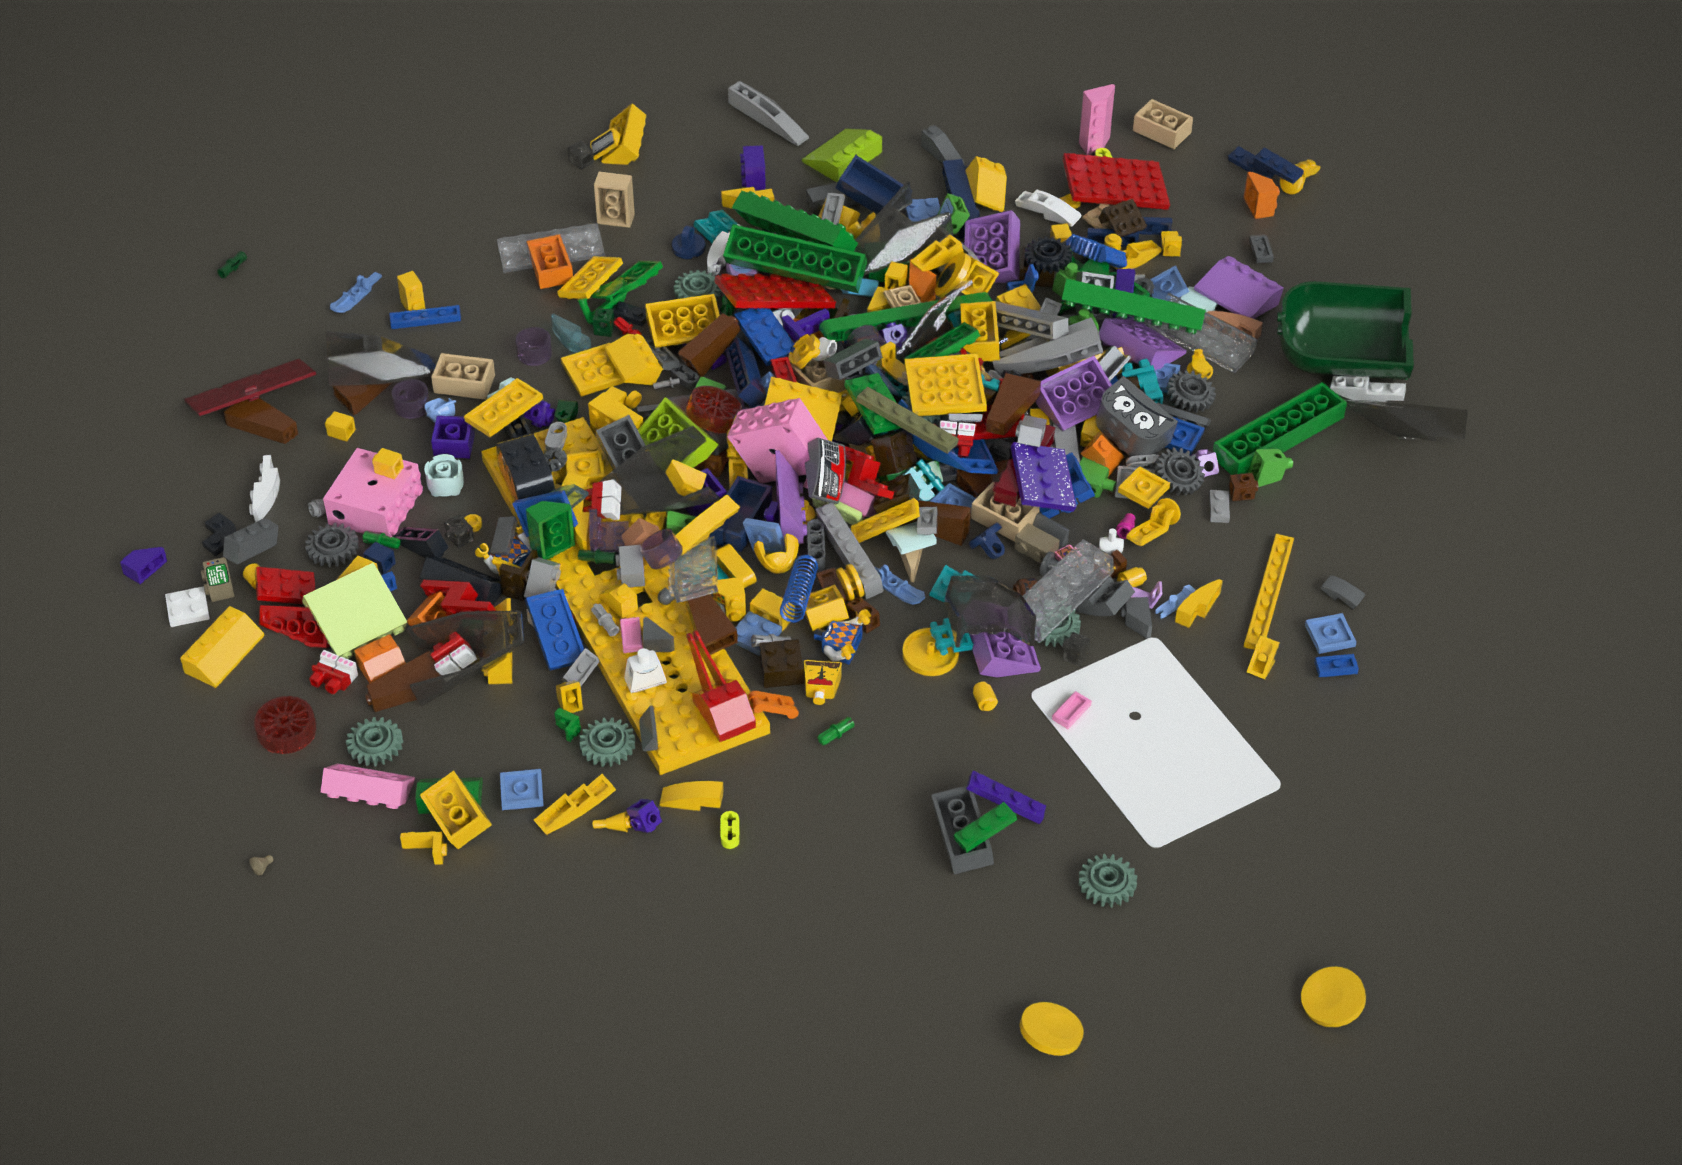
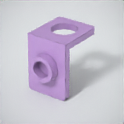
(1204, 456)
(1151, 596)

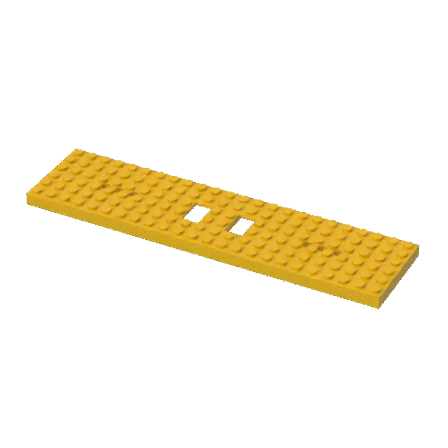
(680, 727)

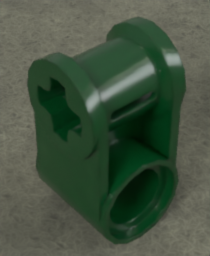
(566, 411)

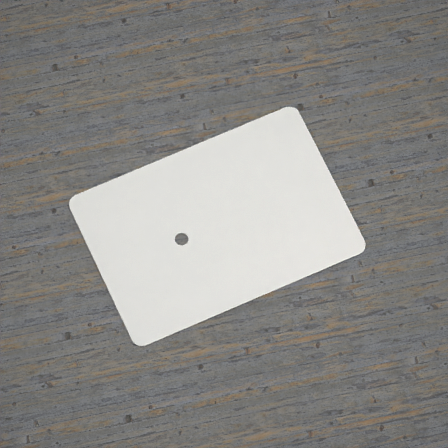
(1174, 763)

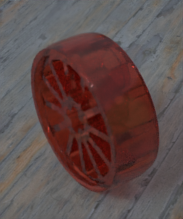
(712, 408)
(282, 719)

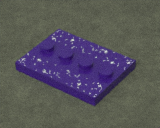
(1043, 477)

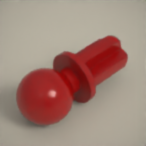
(626, 328)

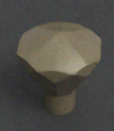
(259, 864)

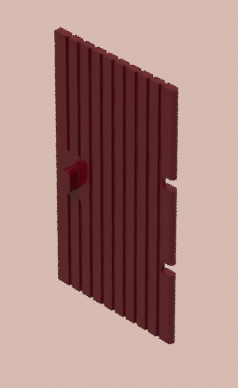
(250, 387)

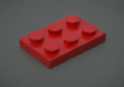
(283, 585)

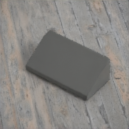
(1052, 528)
(504, 536)
(648, 730)

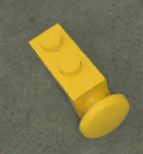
(1309, 167)
(1162, 515)

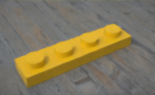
(886, 520)

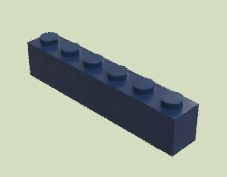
(957, 184)
(745, 373)

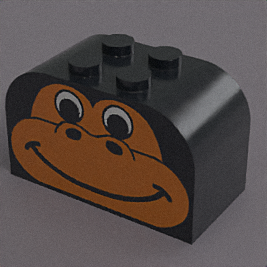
(524, 467)

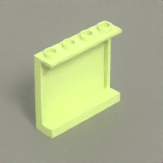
(355, 611)

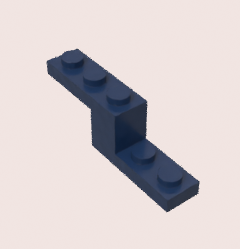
(1266, 164)
(1154, 227)

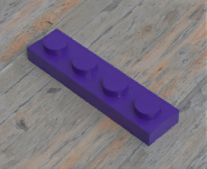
(999, 793)

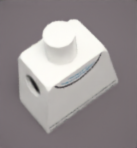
(644, 671)

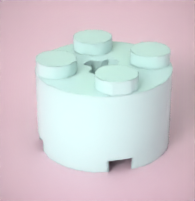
(444, 475)

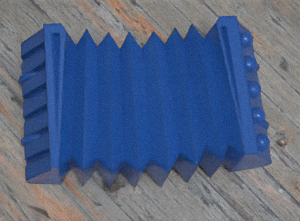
(1097, 251)

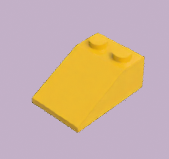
(987, 183)
(455, 810)

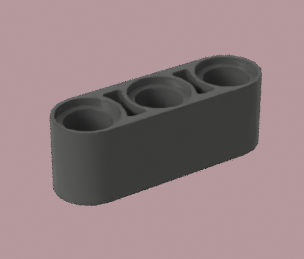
(816, 543)

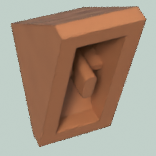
(638, 532)

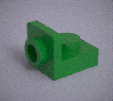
(568, 722)

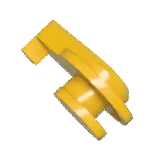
(1200, 365)

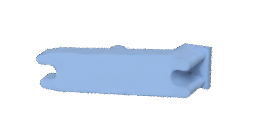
(1174, 602)

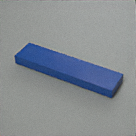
(425, 317)

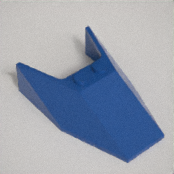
(978, 460)

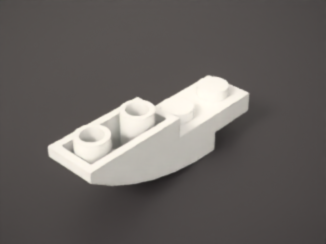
(1050, 206)
(715, 258)
(1361, 389)
(265, 490)

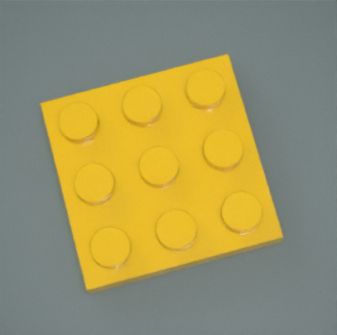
(591, 370)

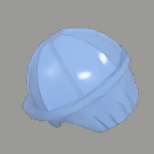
(439, 407)

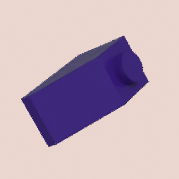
(143, 563)

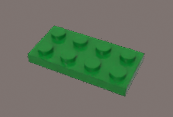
(948, 343)
(874, 381)

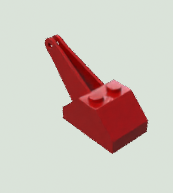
(721, 704)

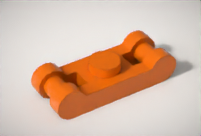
(773, 703)

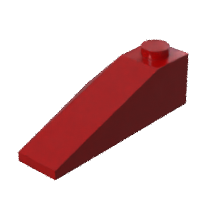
(293, 622)

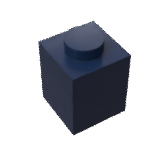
(382, 556)

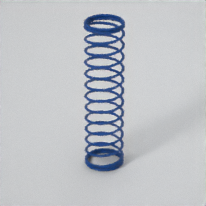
(811, 580)

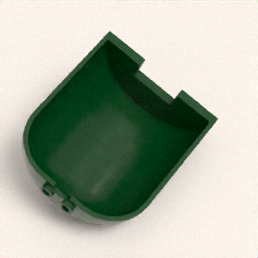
(1347, 329)

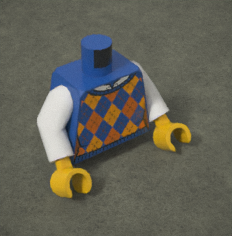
(519, 551)
(843, 638)

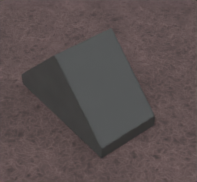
(656, 638)

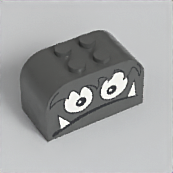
(1134, 420)

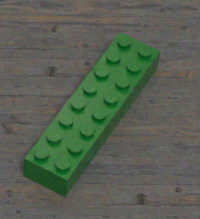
(790, 222)
(795, 258)
(1133, 305)
(1280, 428)

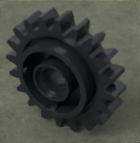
(1048, 254)

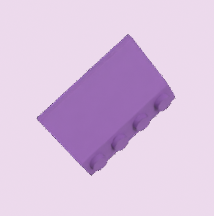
(996, 243)
(1239, 288)
(1139, 341)
(1073, 393)
(790, 502)
(1003, 655)

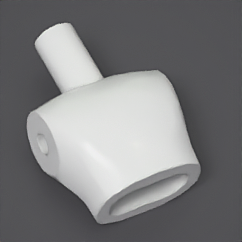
(827, 349)
(1111, 543)

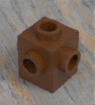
(1242, 486)

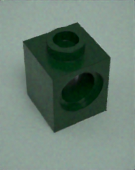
(603, 322)

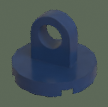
(688, 244)
(987, 540)

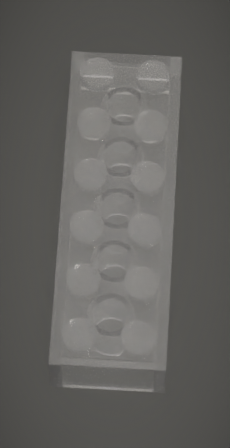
(1067, 586)

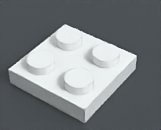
(187, 606)

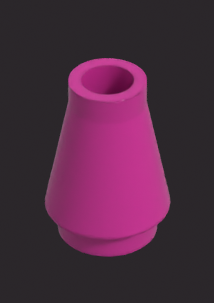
(1126, 525)

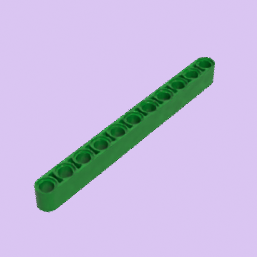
(910, 315)

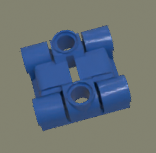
(1081, 487)

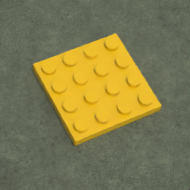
(945, 385)

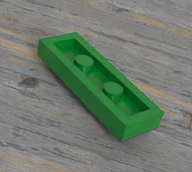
(985, 827)

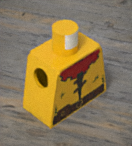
(821, 679)

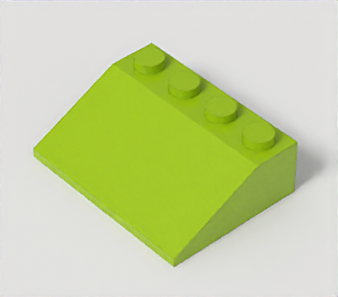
(837, 153)
(670, 419)

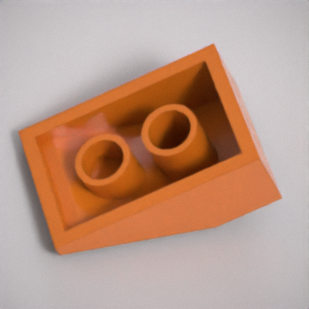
(550, 261)

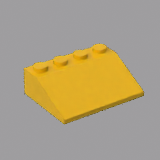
(680, 319)
(820, 403)

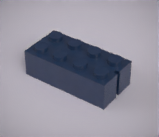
(868, 185)
(753, 500)

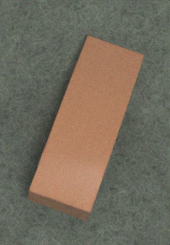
(1246, 324)

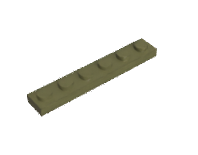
(907, 420)

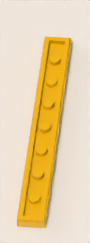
(1269, 590)

